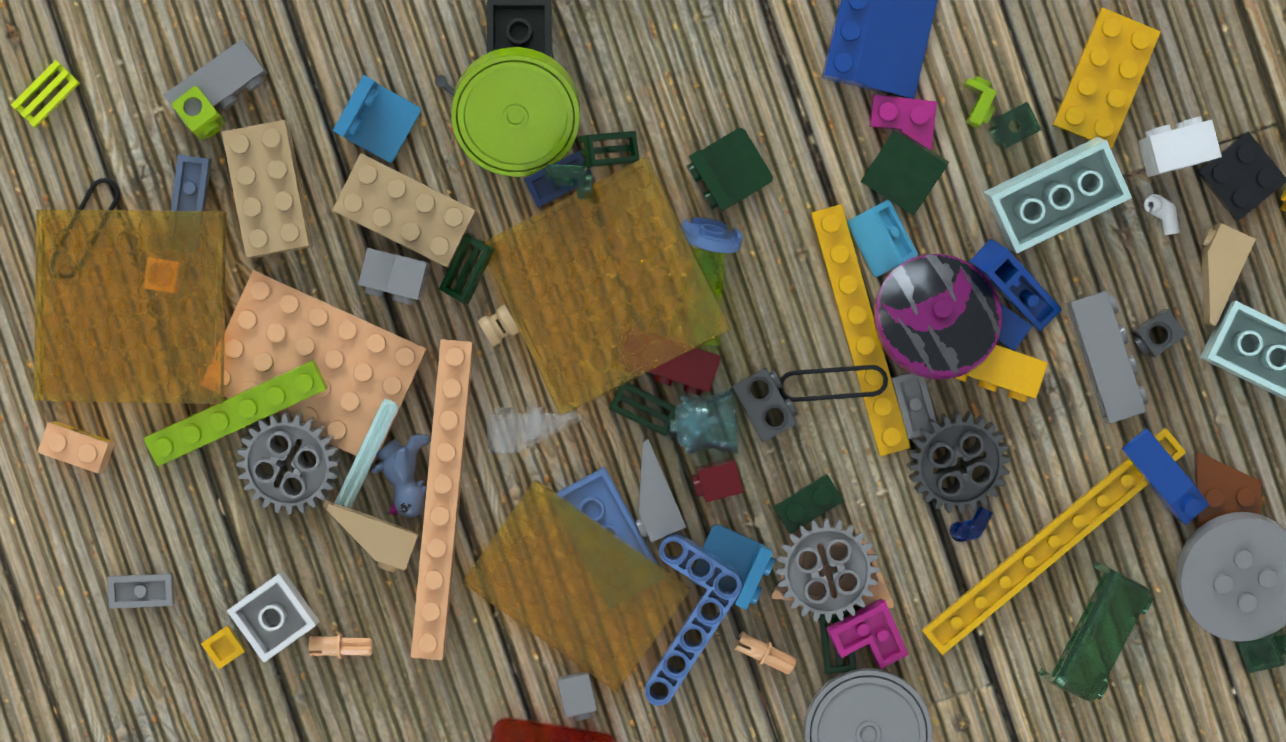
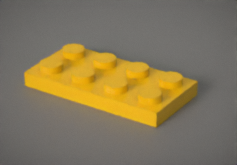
(1106, 77)

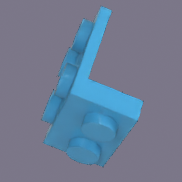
(742, 553)

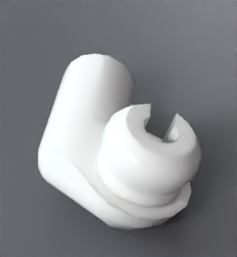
(1165, 211)

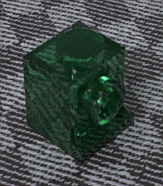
(1027, 123)

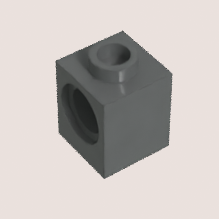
(1171, 329)

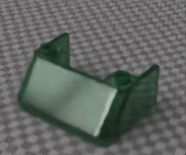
(1099, 635)

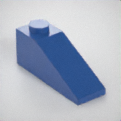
(1015, 284)
(1165, 477)

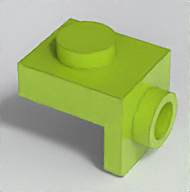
(982, 109)

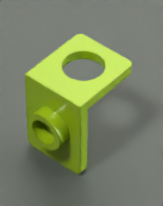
(205, 123)

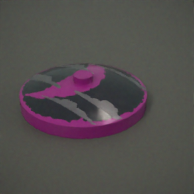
(937, 316)

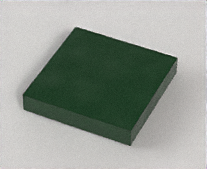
(904, 171)

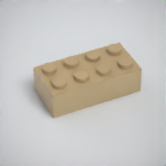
(267, 189)
(404, 210)

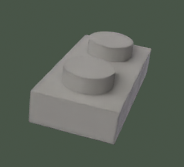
(914, 403)
(141, 590)

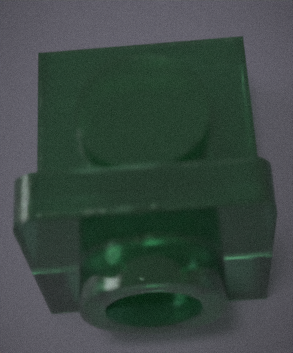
(565, 175)
(1264, 652)

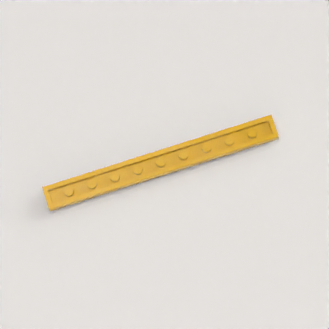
(1041, 550)

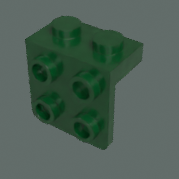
(729, 169)

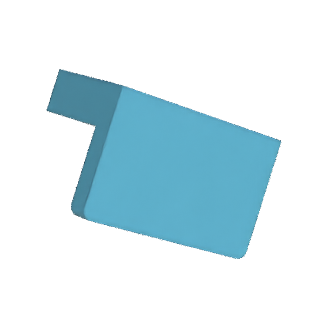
(882, 238)

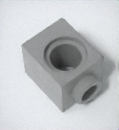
(577, 695)

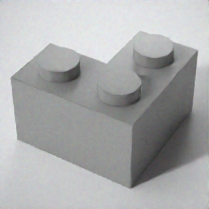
(395, 275)

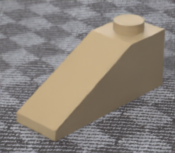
(1222, 263)
(381, 539)

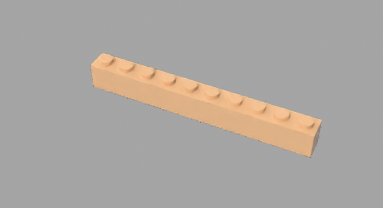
(442, 499)

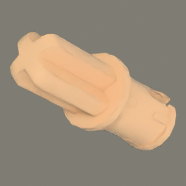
(339, 646)
(765, 653)

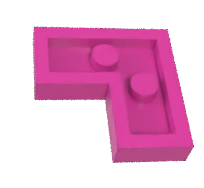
(909, 115)
(872, 627)

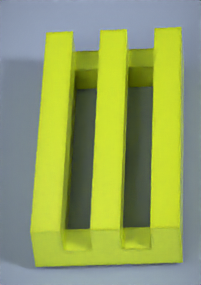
(36, 85)

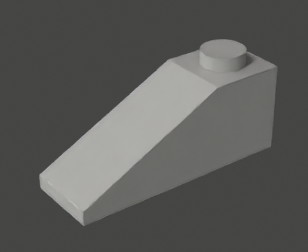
(656, 502)

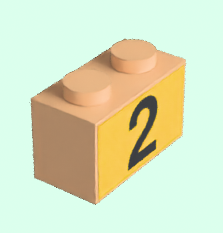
(76, 447)

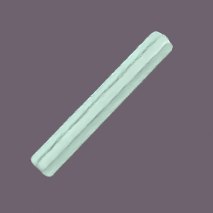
(367, 453)

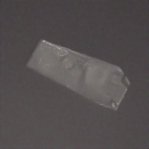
(518, 431)

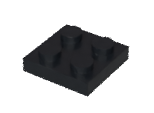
(1242, 176)

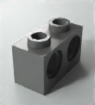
(757, 408)

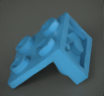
(377, 119)

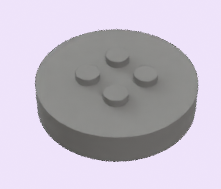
(1235, 576)
(867, 708)

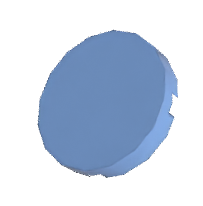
(712, 235)

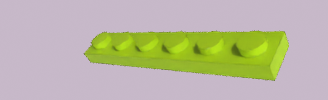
(235, 412)

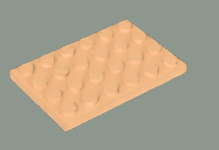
(359, 361)

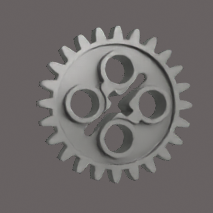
(313, 476)
(854, 562)

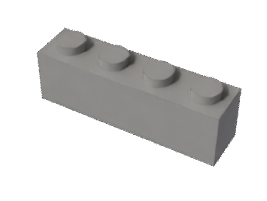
(1106, 356)

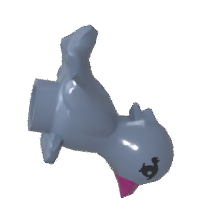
(399, 468)

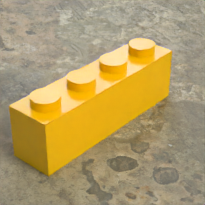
(1010, 371)

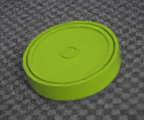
(515, 111)

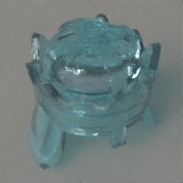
(707, 423)

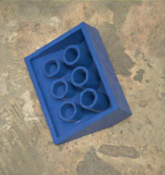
(879, 44)

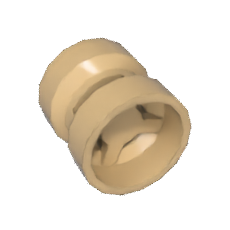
(492, 328)

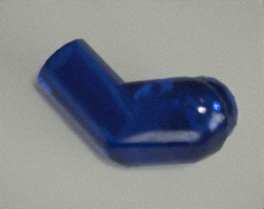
(973, 528)

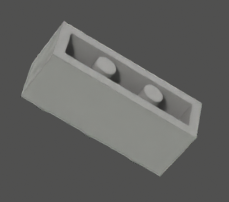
(222, 79)

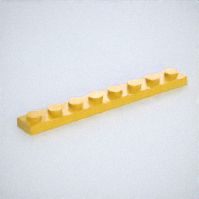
(859, 328)

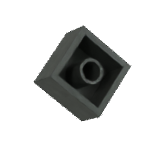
(519, 25)

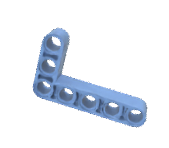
(697, 619)

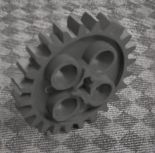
(965, 489)

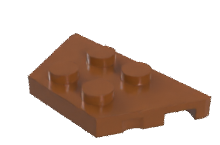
(1224, 489)

